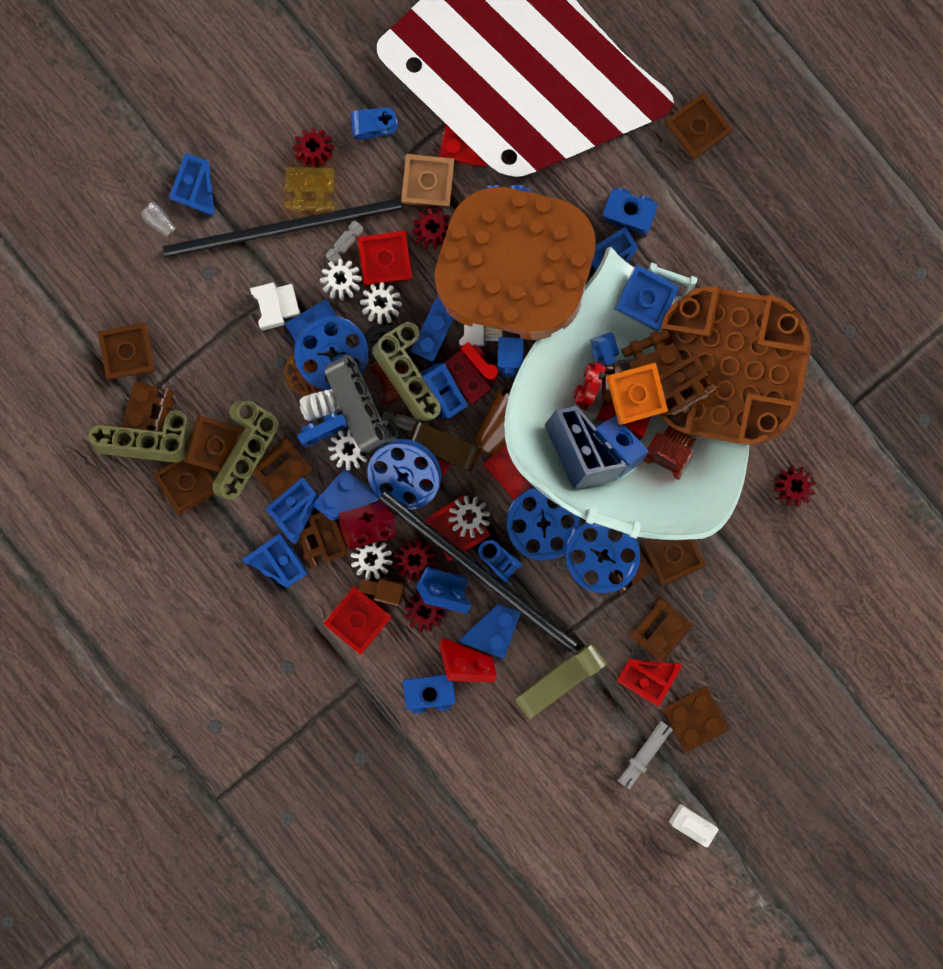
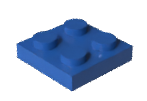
(646, 297)
(315, 433)

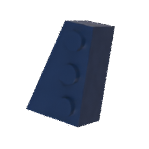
(581, 450)

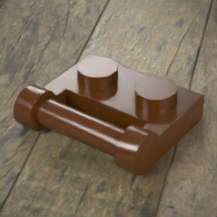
(287, 473)
(668, 633)

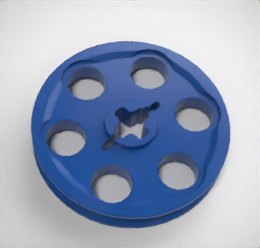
(324, 341)
(405, 464)
(533, 531)
(606, 567)

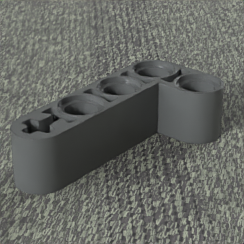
(358, 405)

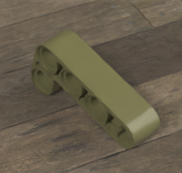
(411, 374)
(140, 438)
(241, 452)
(560, 680)

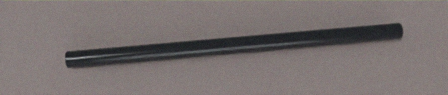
(282, 227)
(477, 571)

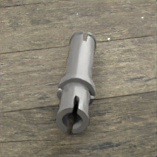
(645, 754)

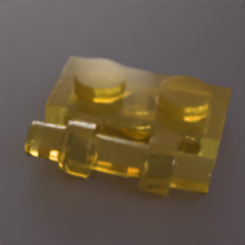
(309, 181)

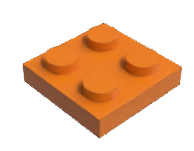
(637, 393)

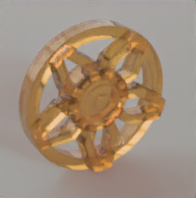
(307, 367)

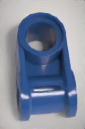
(370, 123)
(500, 560)

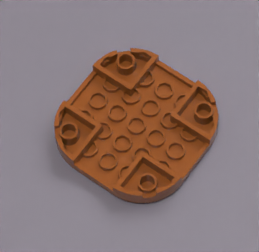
(515, 262)
(753, 355)

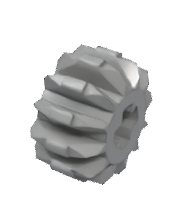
(476, 521)

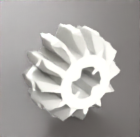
(332, 283)
(384, 296)
(319, 405)
(340, 447)
(378, 563)

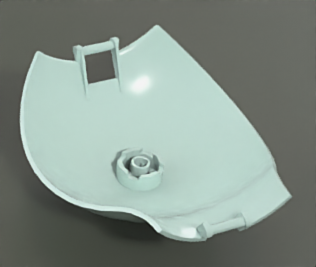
(647, 498)

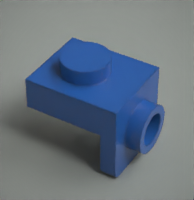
(604, 348)

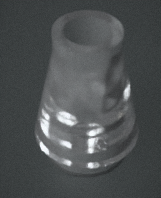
(157, 218)

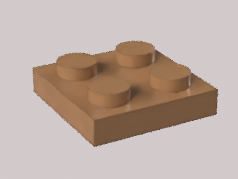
(427, 181)

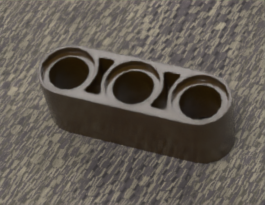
(445, 446)

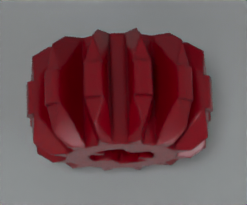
(312, 138)
(438, 221)
(803, 487)
(414, 551)
(420, 619)

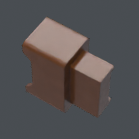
(385, 590)

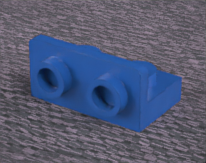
(317, 311)
(444, 590)

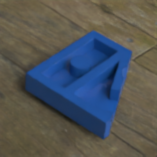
(193, 185)
(620, 242)
(343, 495)
(293, 509)
(278, 561)
(493, 631)

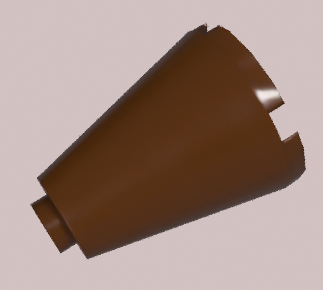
(492, 431)

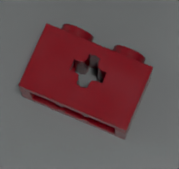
(467, 378)
(367, 525)

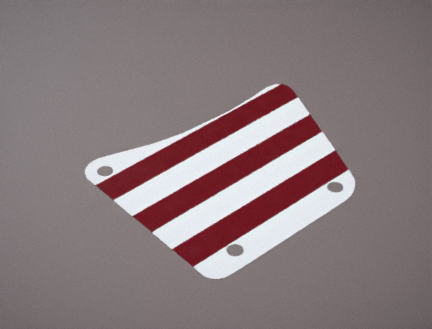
(522, 78)

